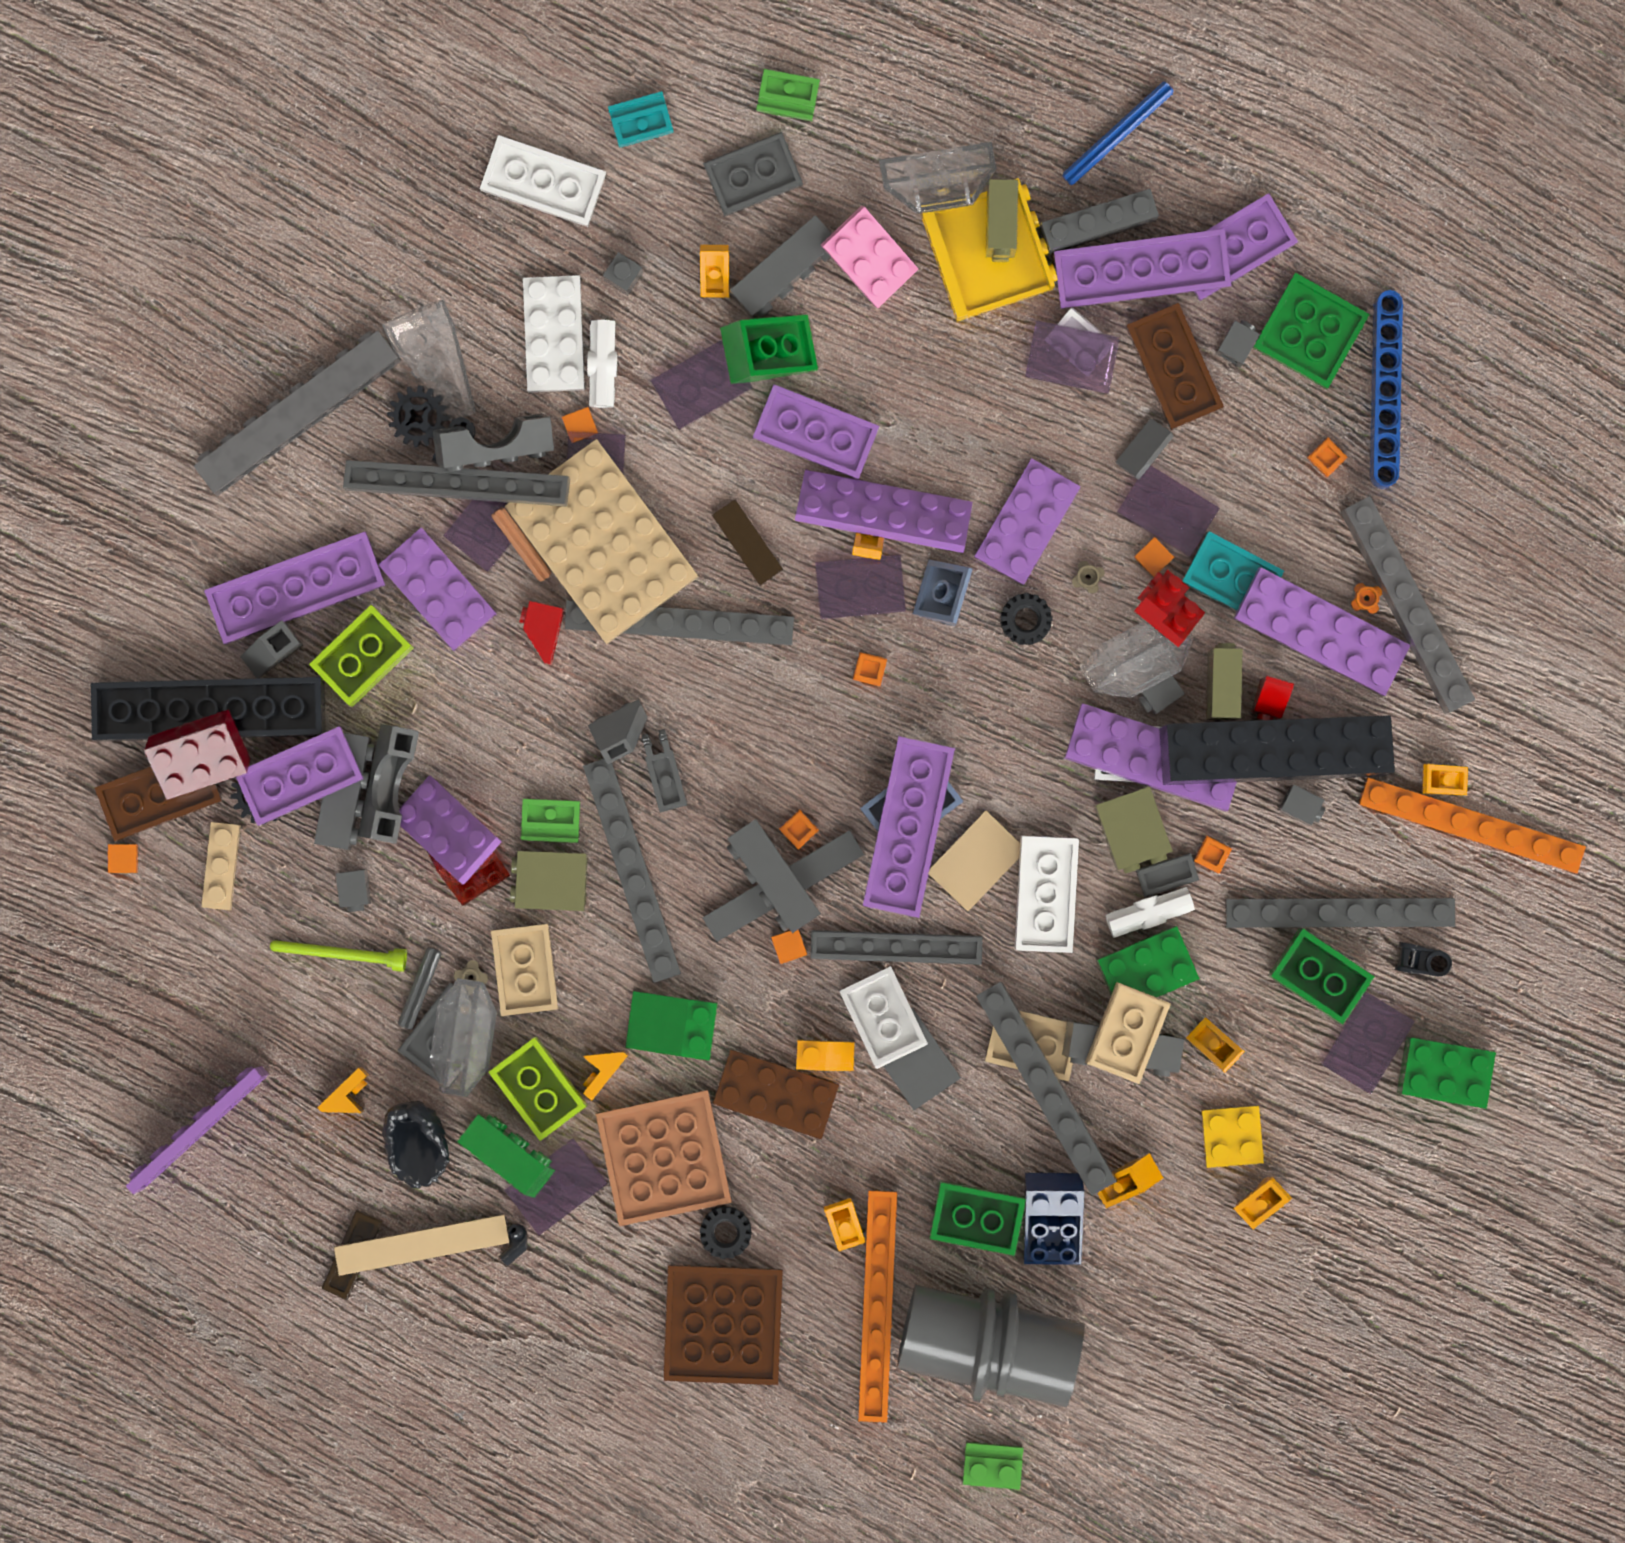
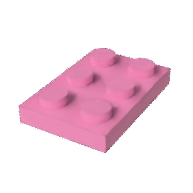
(869, 256)

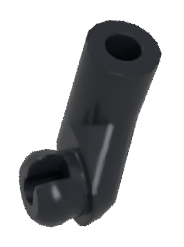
(518, 1244)

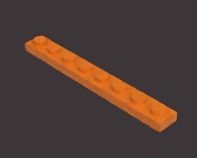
(1472, 825)
(877, 1306)

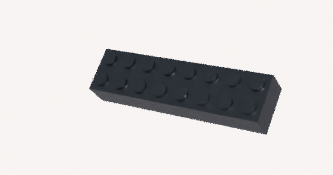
(256, 705)
(1276, 750)

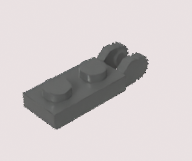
(664, 774)

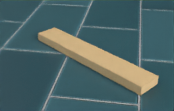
(421, 1244)

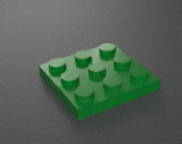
(1311, 331)

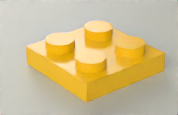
(1232, 1136)

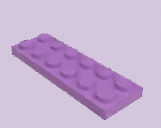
(1142, 268)
(884, 511)
(294, 587)
(1322, 631)
(1133, 753)
(908, 827)
(188, 1135)

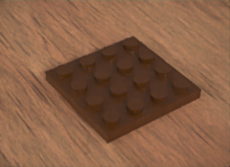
(723, 1324)

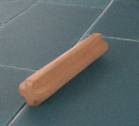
(521, 544)

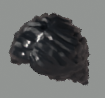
(415, 1144)

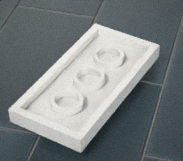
(543, 181)
(553, 333)
(1046, 894)

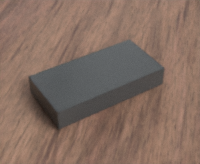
(1144, 449)
(1167, 875)

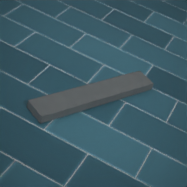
(808, 872)
(896, 947)

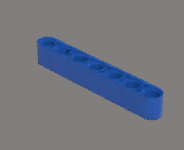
(1393, 377)

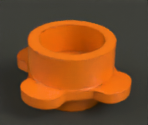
(1373, 594)

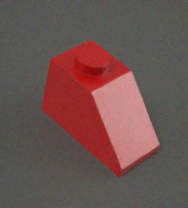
(542, 627)
(1271, 698)

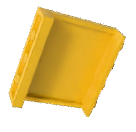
(971, 278)

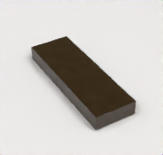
(747, 542)
(361, 1228)

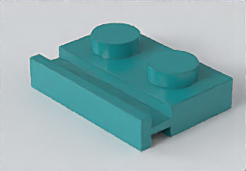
(640, 119)

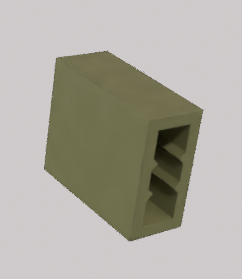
(1001, 219)
(1224, 682)
(1133, 830)
(549, 880)

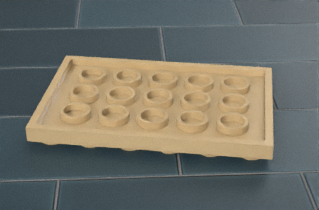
(605, 545)

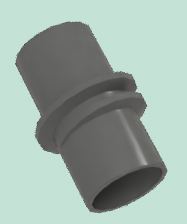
(991, 1345)

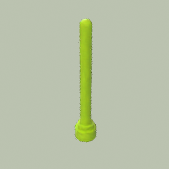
(394, 959)

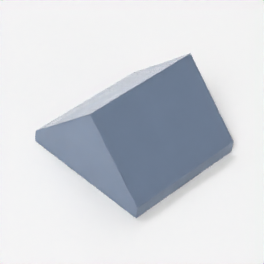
(942, 592)

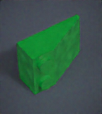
(768, 348)
(671, 1025)

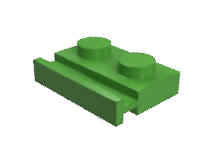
(788, 95)
(550, 820)
(993, 1465)

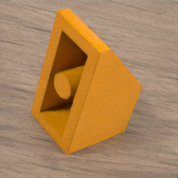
(825, 1055)
(1131, 1180)

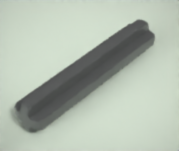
(419, 988)

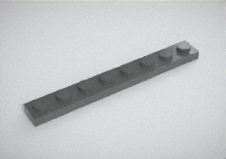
(460, 484)
(699, 625)
(632, 870)
(1340, 912)
(1046, 1088)

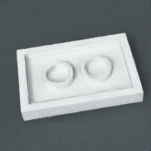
(883, 1017)

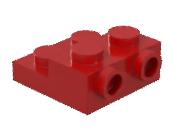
(1168, 608)

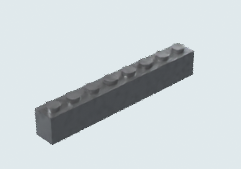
(296, 413)
(1407, 605)

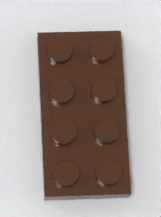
(1174, 366)
(139, 804)
(776, 1094)

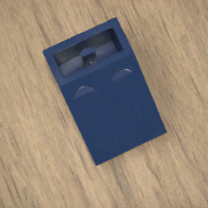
(1053, 1218)

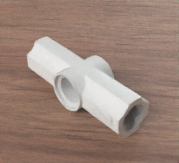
(602, 364)
(1149, 912)

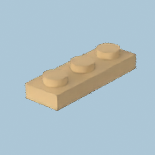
(221, 866)

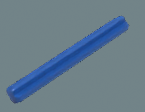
(1117, 133)

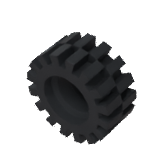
(1043, 613)
(720, 1249)

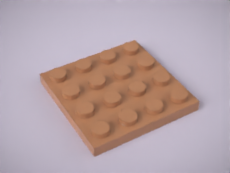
(663, 1158)

